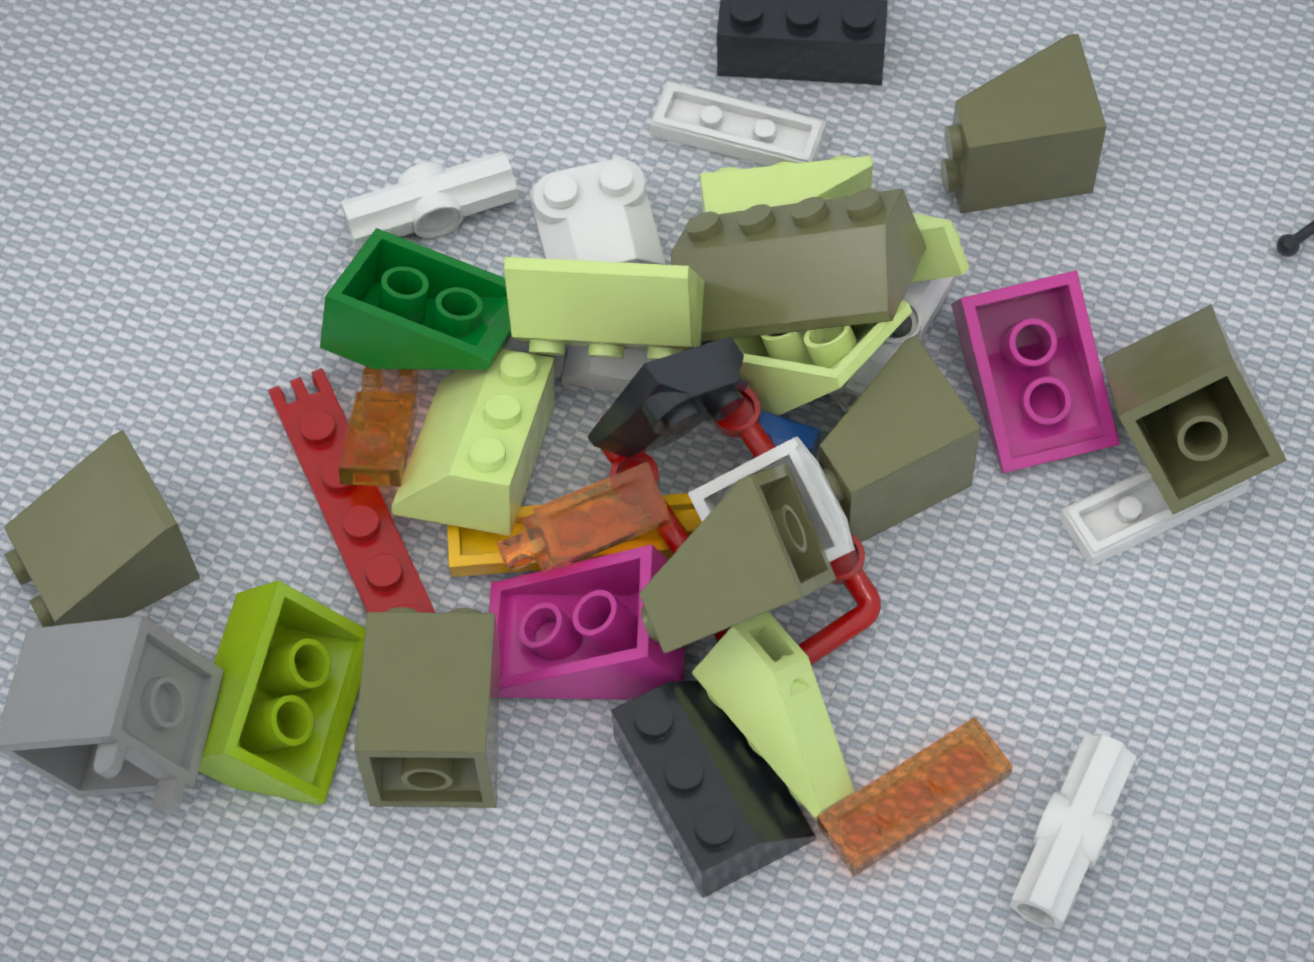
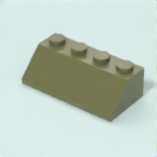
(802, 263)

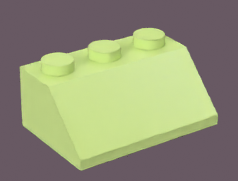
(603, 306)
(480, 444)

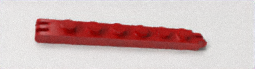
(353, 513)

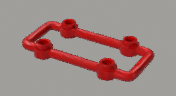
(847, 568)

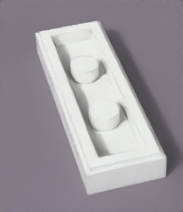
(735, 126)
(1129, 515)

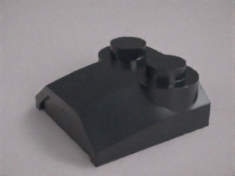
(673, 398)

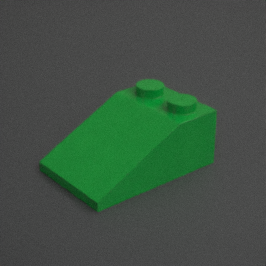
(415, 309)

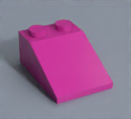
(1036, 371)
(581, 631)

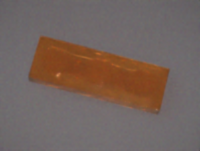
(914, 796)

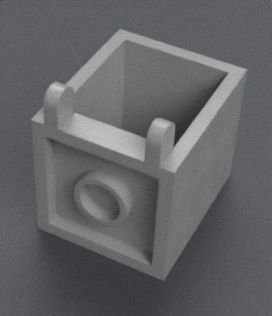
(111, 709)

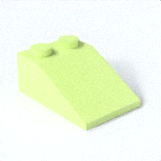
(808, 364)

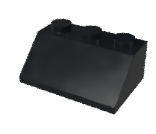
(803, 40)
(707, 785)

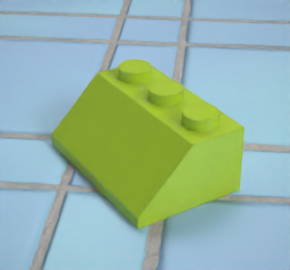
(283, 694)

